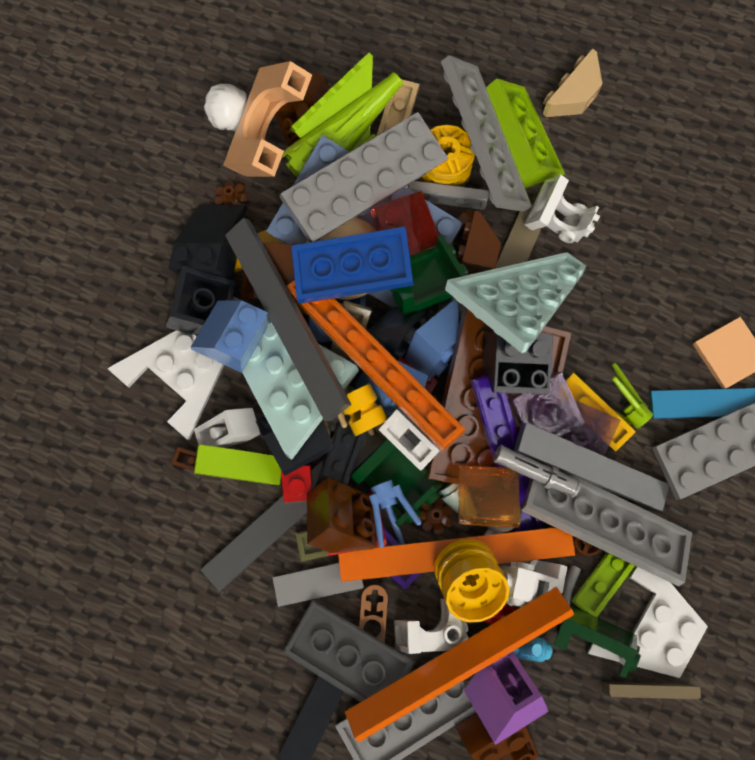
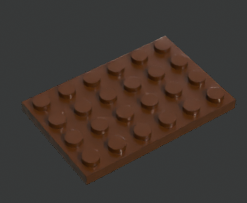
(460, 401)

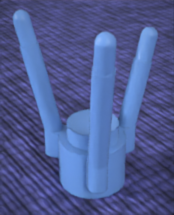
(385, 496)

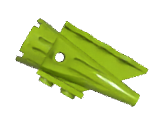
(342, 114)

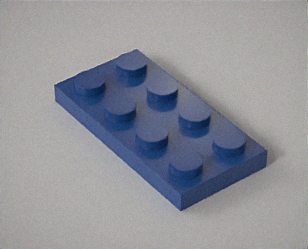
(352, 265)

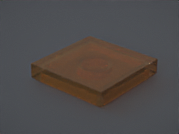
(488, 496)

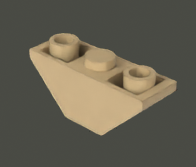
(575, 89)

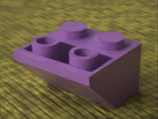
(505, 697)

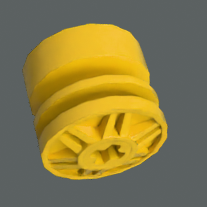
(460, 157)
(471, 580)

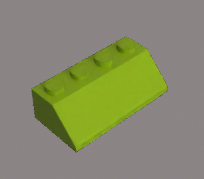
(524, 133)

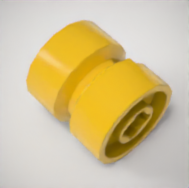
(364, 411)

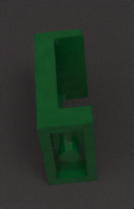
(430, 276)
(391, 464)
(603, 635)

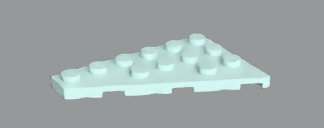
(518, 297)
(283, 392)

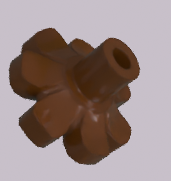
(230, 195)
(436, 523)

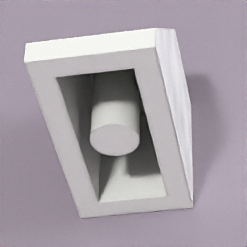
(228, 428)

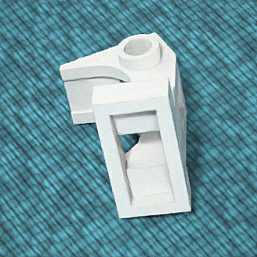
(577, 219)
(400, 425)
(528, 585)
(413, 639)

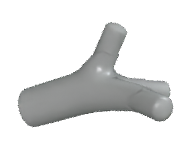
(570, 580)

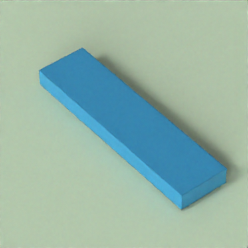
(699, 403)

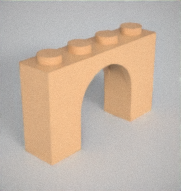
(272, 89)

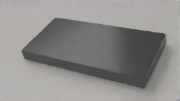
(345, 653)

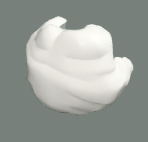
(225, 106)

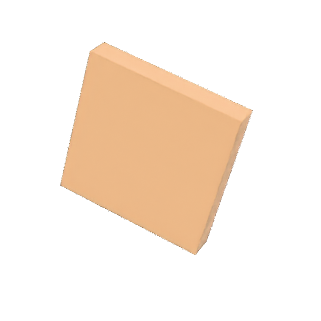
(728, 352)

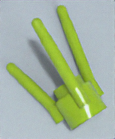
(637, 411)

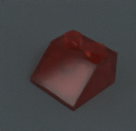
(411, 213)

